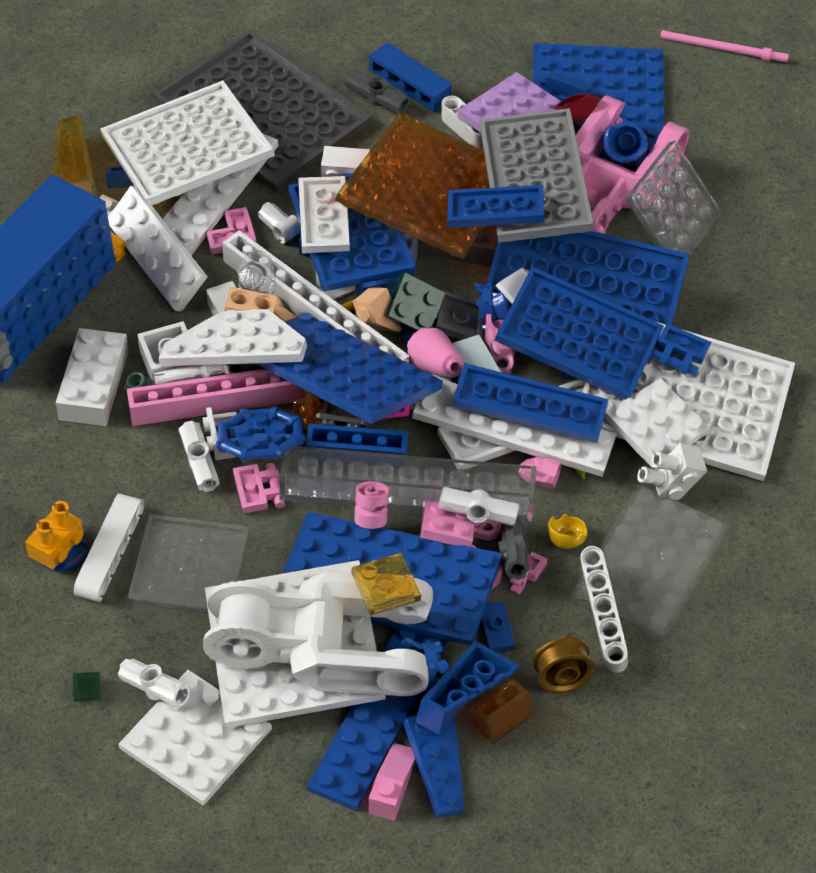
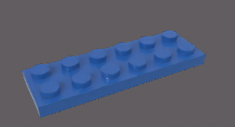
(530, 403)

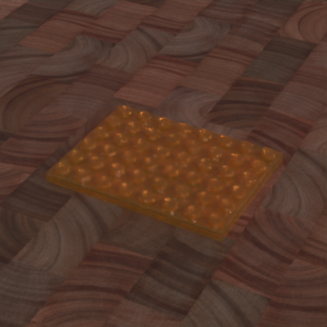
(408, 183)

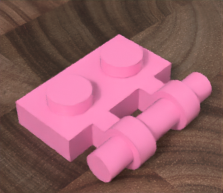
(251, 490)

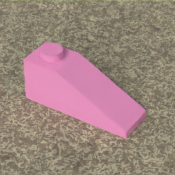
(391, 782)

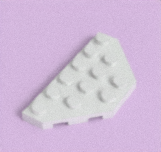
(235, 339)

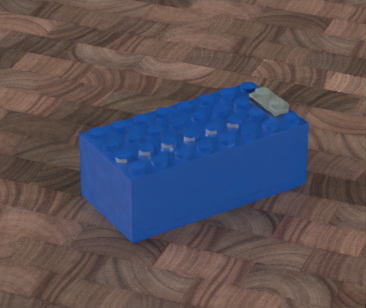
(48, 263)

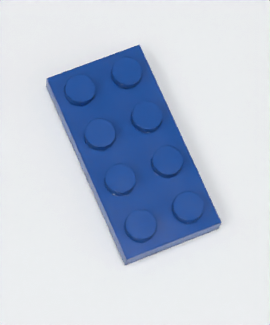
(495, 206)

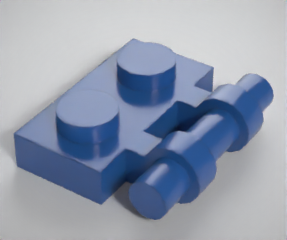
(682, 344)

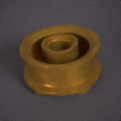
(563, 665)

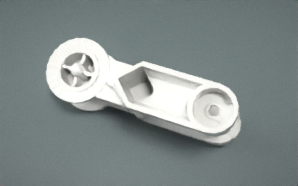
(306, 630)

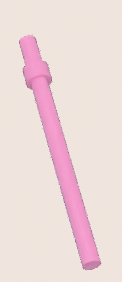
(765, 54)

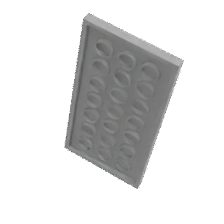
(543, 152)

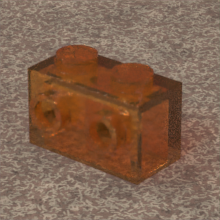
(503, 711)

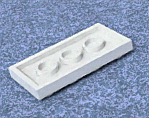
(322, 218)

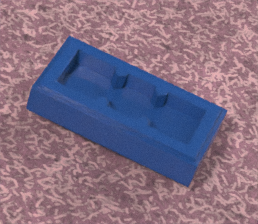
(497, 628)

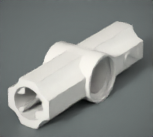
(199, 456)
(468, 504)
(154, 682)

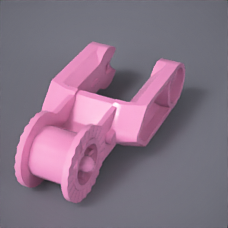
(606, 181)

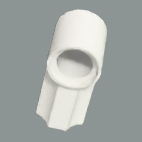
(282, 225)

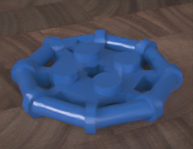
(260, 434)

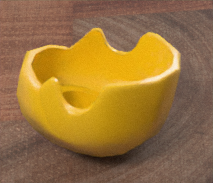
(567, 531)

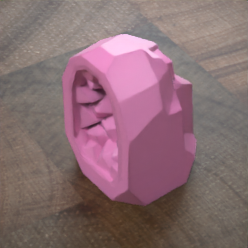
(546, 471)

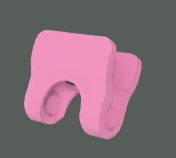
(497, 350)

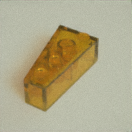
(73, 155)

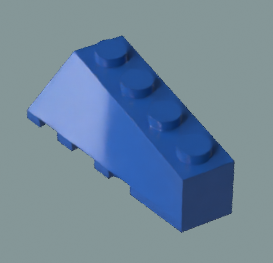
(466, 679)

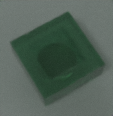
(86, 686)

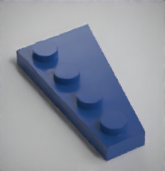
(438, 765)

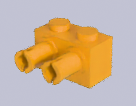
(54, 536)

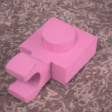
(536, 566)

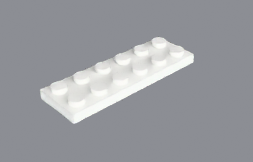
(156, 249)

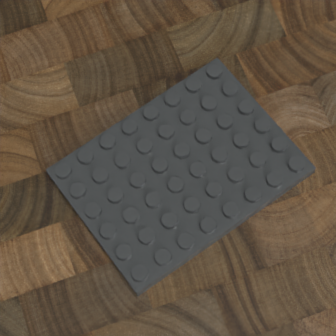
(279, 99)

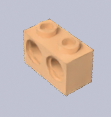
(243, 300)

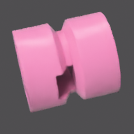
(371, 505)

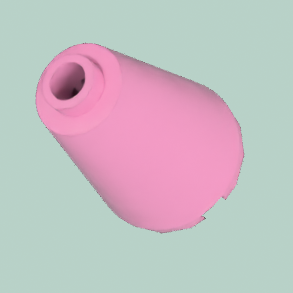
(434, 353)

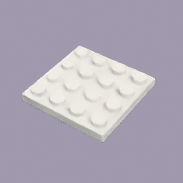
(191, 741)

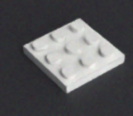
(656, 421)

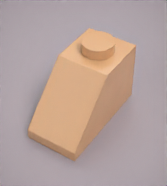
(372, 308)

